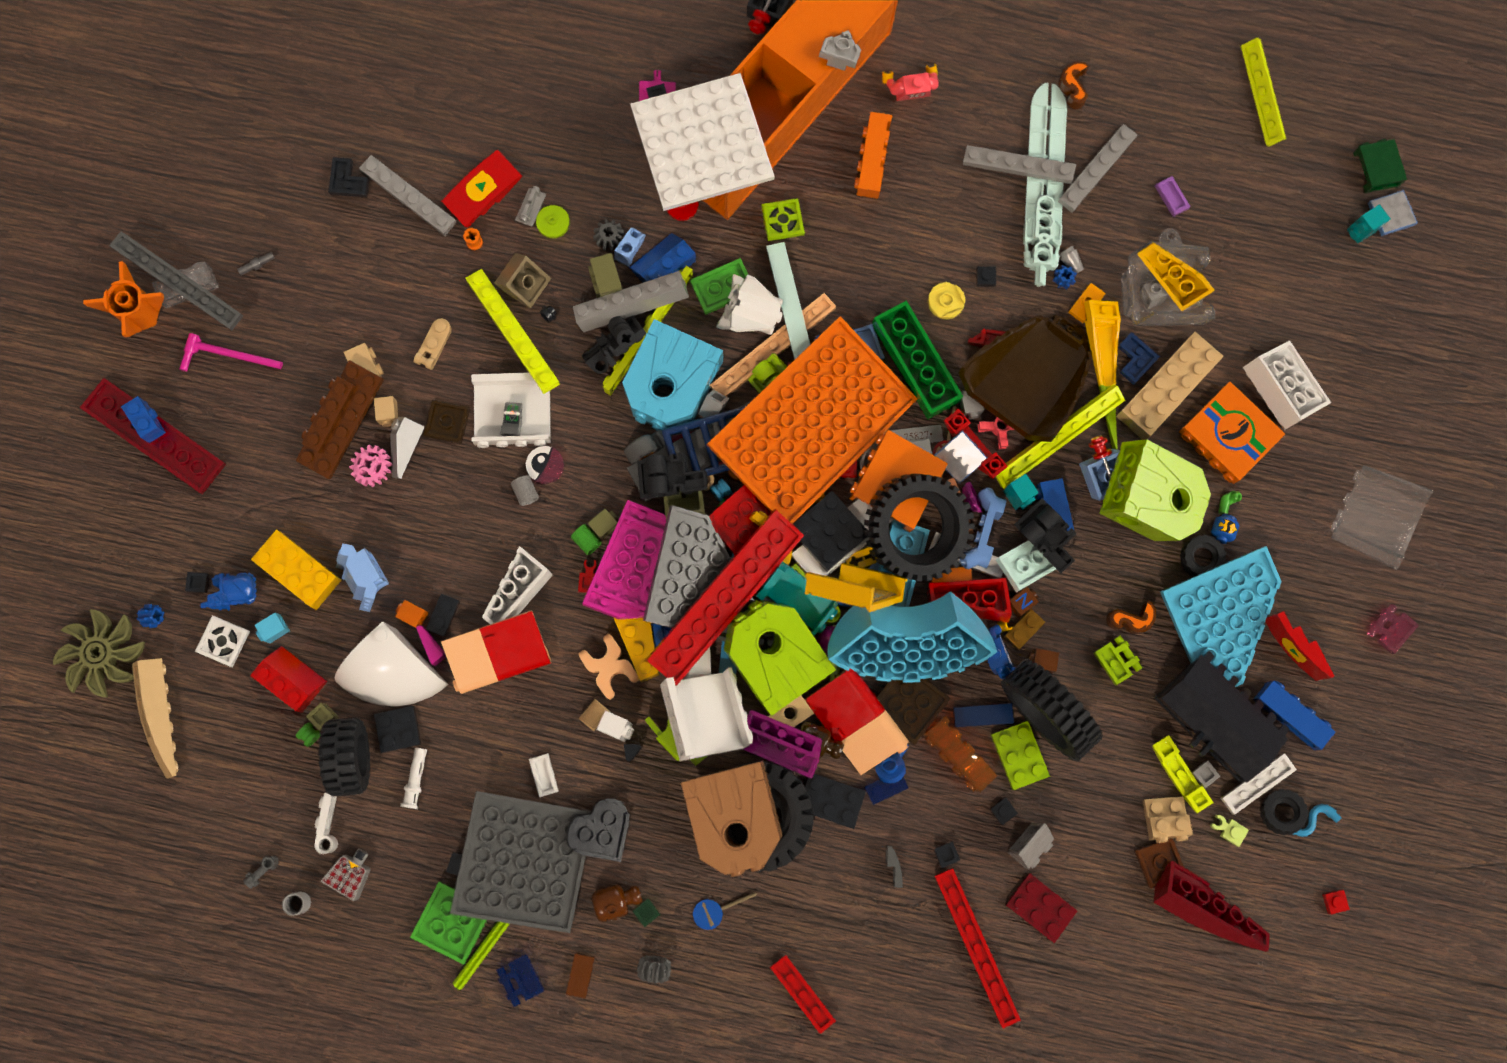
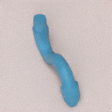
(1312, 819)

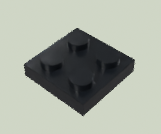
(397, 729)

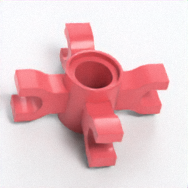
(992, 426)

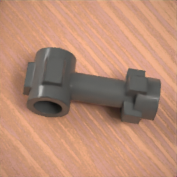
(267, 863)

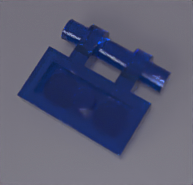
(526, 978)

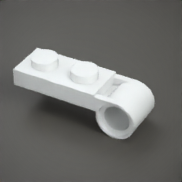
(323, 824)

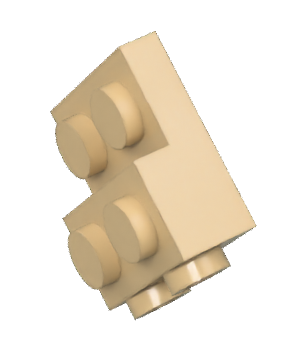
(1167, 819)

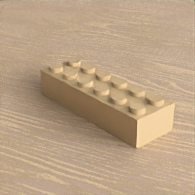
(1169, 386)

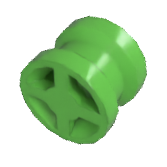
(308, 734)

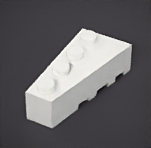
(517, 588)

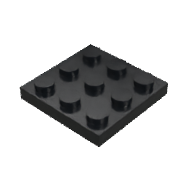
(830, 531)

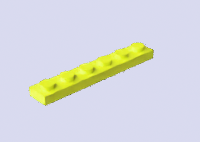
(1263, 92)

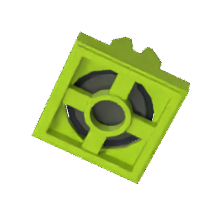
(783, 221)

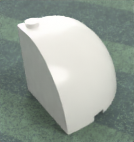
(388, 670)

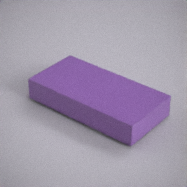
(1172, 196)

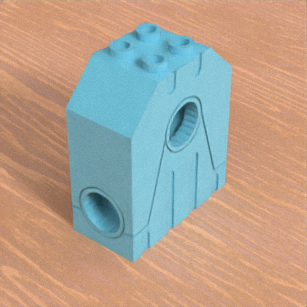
(673, 361)

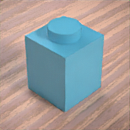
(271, 628)

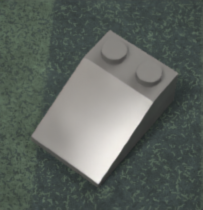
(1031, 845)

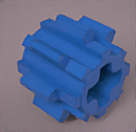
(1062, 281)
(150, 616)

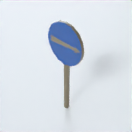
(709, 914)

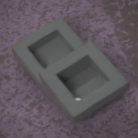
(891, 860)

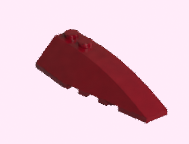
(1199, 905)

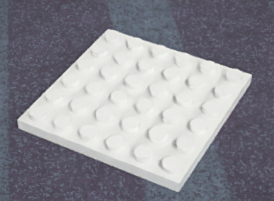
(702, 141)

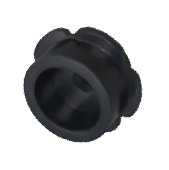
(548, 313)

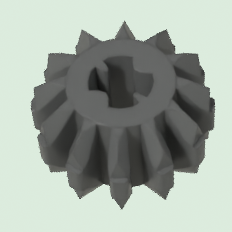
(605, 229)
(654, 969)

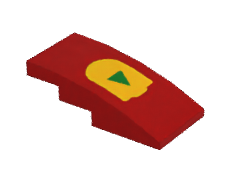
(482, 188)
(1295, 644)

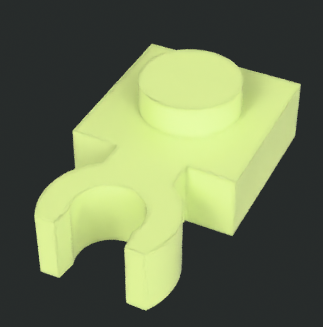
(1231, 830)

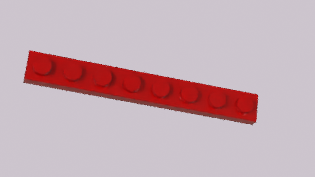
(977, 948)

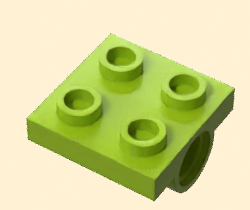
(766, 372)

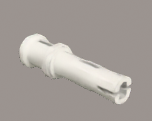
(413, 788)

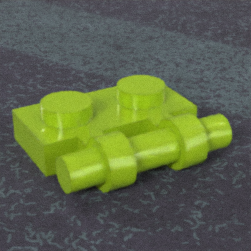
(1114, 664)

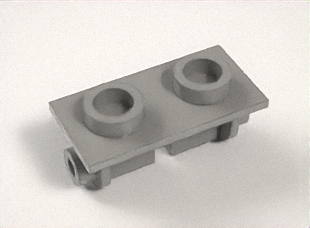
(530, 206)

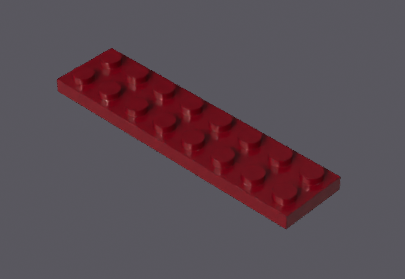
(171, 450)

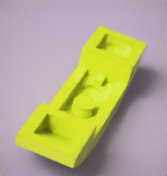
(1181, 775)

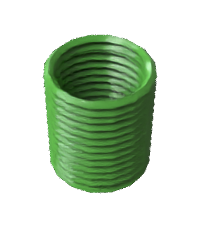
(586, 539)

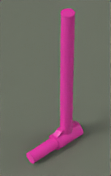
(194, 344)

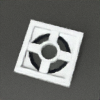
(223, 642)

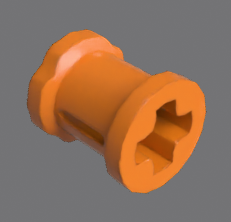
(470, 233)

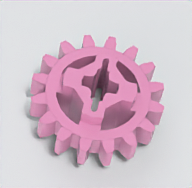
(368, 465)

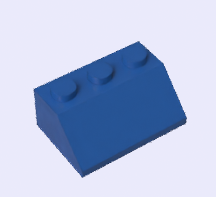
(665, 258)

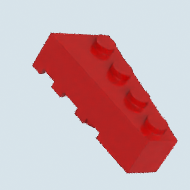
(985, 597)

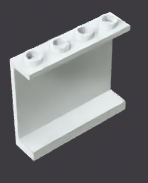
(490, 396)
(706, 715)

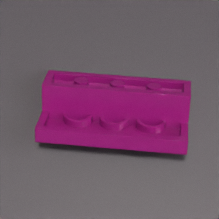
(783, 744)

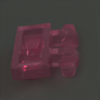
(1398, 631)

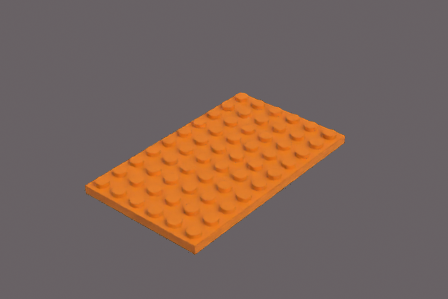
(812, 421)

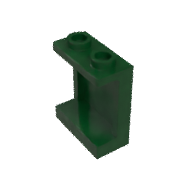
(1381, 165)

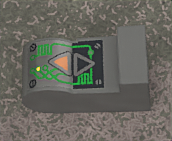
(512, 419)

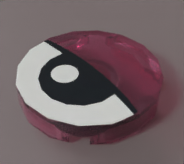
(544, 464)

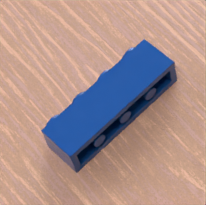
(1294, 715)

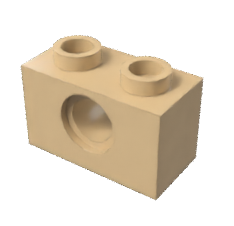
(801, 710)

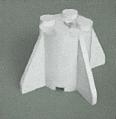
(750, 307)

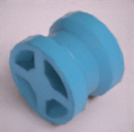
(720, 490)

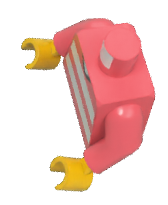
(912, 85)

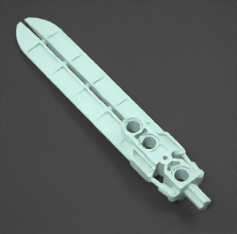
(1033, 231)

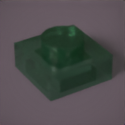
(646, 912)

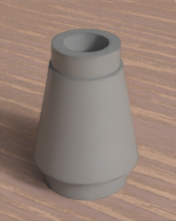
(1071, 259)

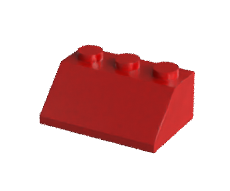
(289, 679)

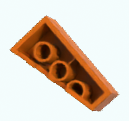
(874, 155)

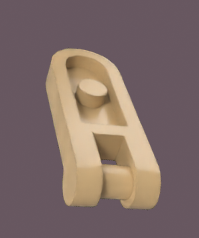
(433, 343)

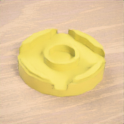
(946, 300)

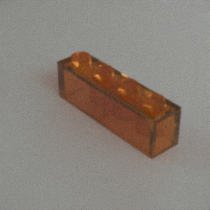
(959, 754)

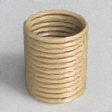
(593, 714)

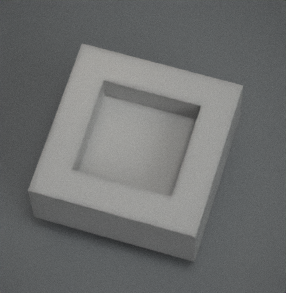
(1205, 774)

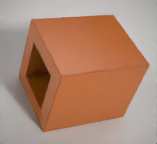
(411, 613)

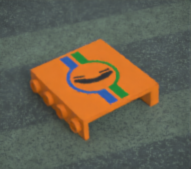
(1231, 433)

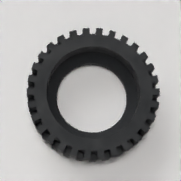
(954, 527)
(1052, 710)

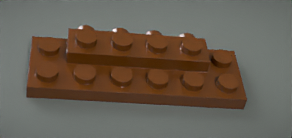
(338, 419)

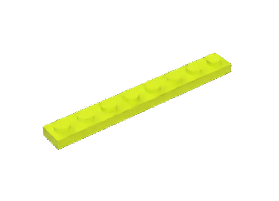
(512, 331)
(621, 368)
(1073, 427)

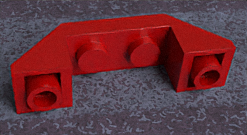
(956, 423)

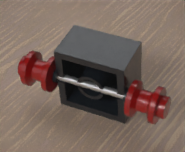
(766, 12)

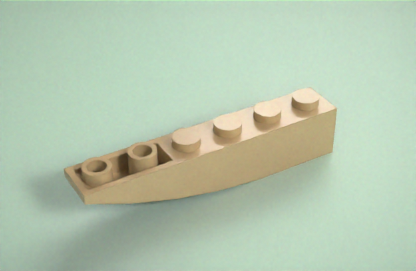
(155, 711)

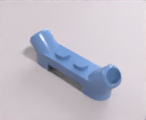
(994, 509)

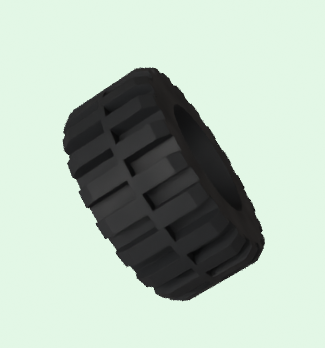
(344, 757)

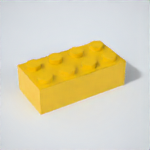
(296, 569)

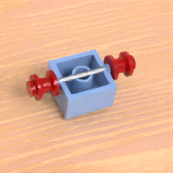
(1099, 469)

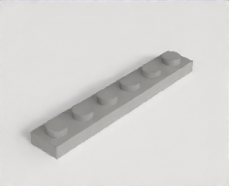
(1019, 164)
(1097, 168)
(407, 195)

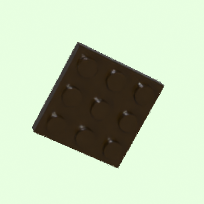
(912, 706)

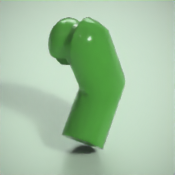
(1228, 499)

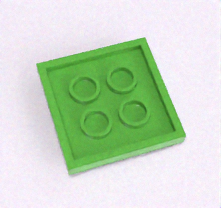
(444, 931)

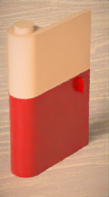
(496, 652)
(858, 720)

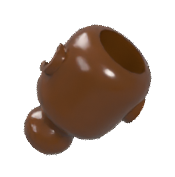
(613, 902)

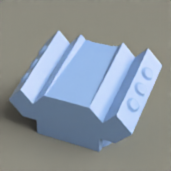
(361, 574)

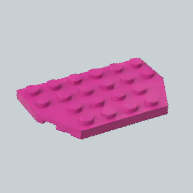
(628, 564)

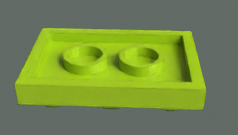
(1020, 755)

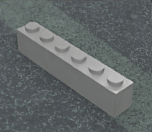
(631, 301)

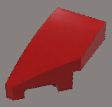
(984, 337)

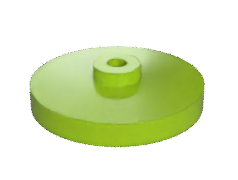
(552, 221)

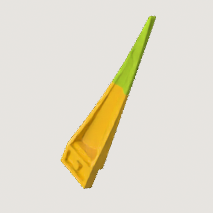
(1103, 336)

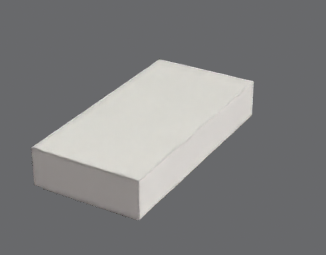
(543, 775)

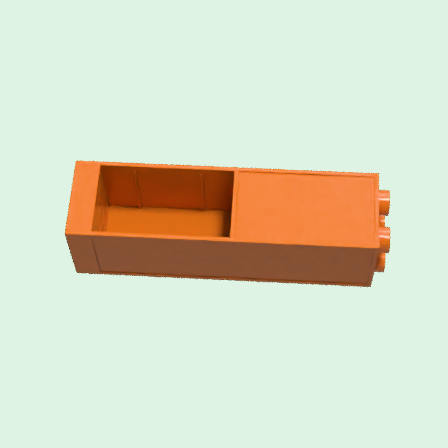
(790, 80)

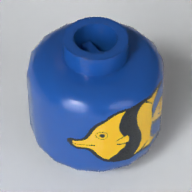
(1225, 528)

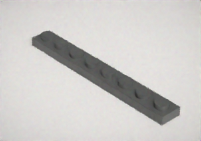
(176, 280)

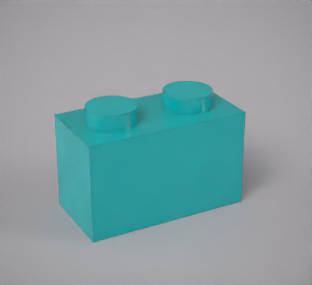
(1368, 224)
(1021, 492)

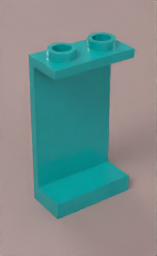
(788, 588)

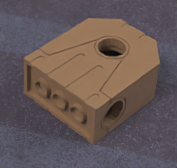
(729, 798)

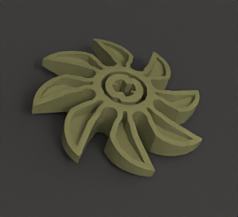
(96, 663)

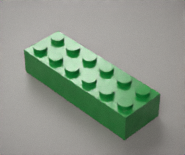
(917, 360)

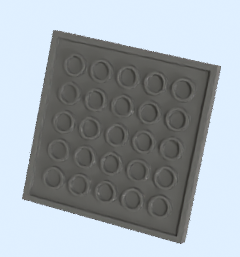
(518, 864)

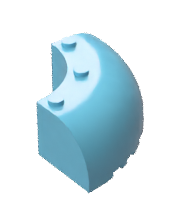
(911, 640)

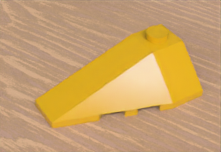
(1177, 278)

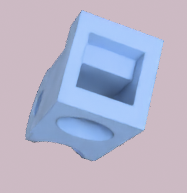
(629, 246)

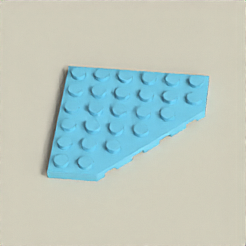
(1225, 610)

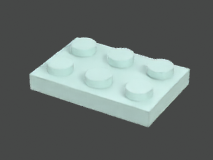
(1024, 565)

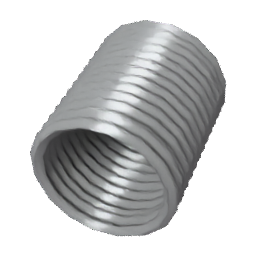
(524, 490)
(287, 907)

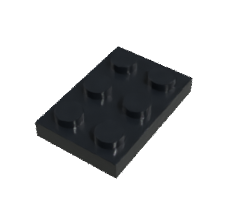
(835, 800)

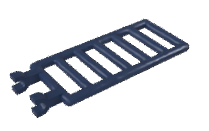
(702, 423)

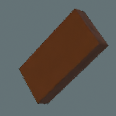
(580, 975)

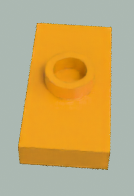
(1091, 293)

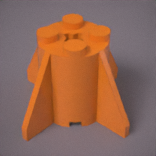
(129, 303)

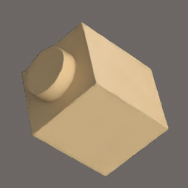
(386, 410)

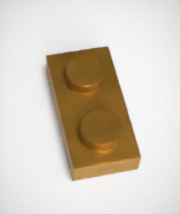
(1024, 629)

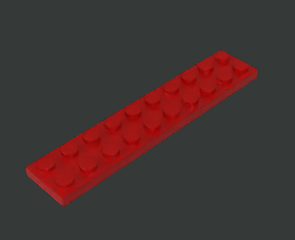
(725, 597)

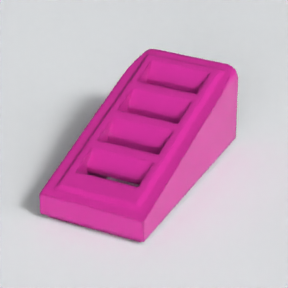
(433, 650)

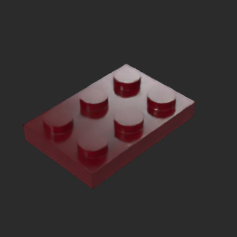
(1041, 908)

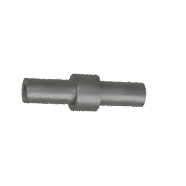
(256, 263)

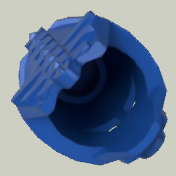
(233, 591)

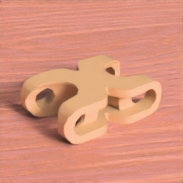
(608, 666)

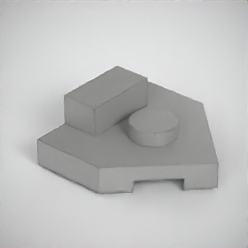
(840, 51)

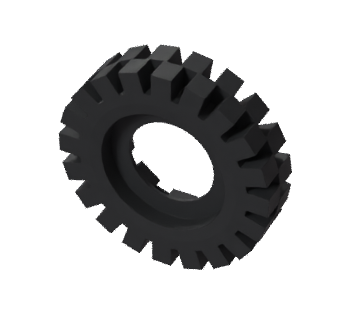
(796, 816)

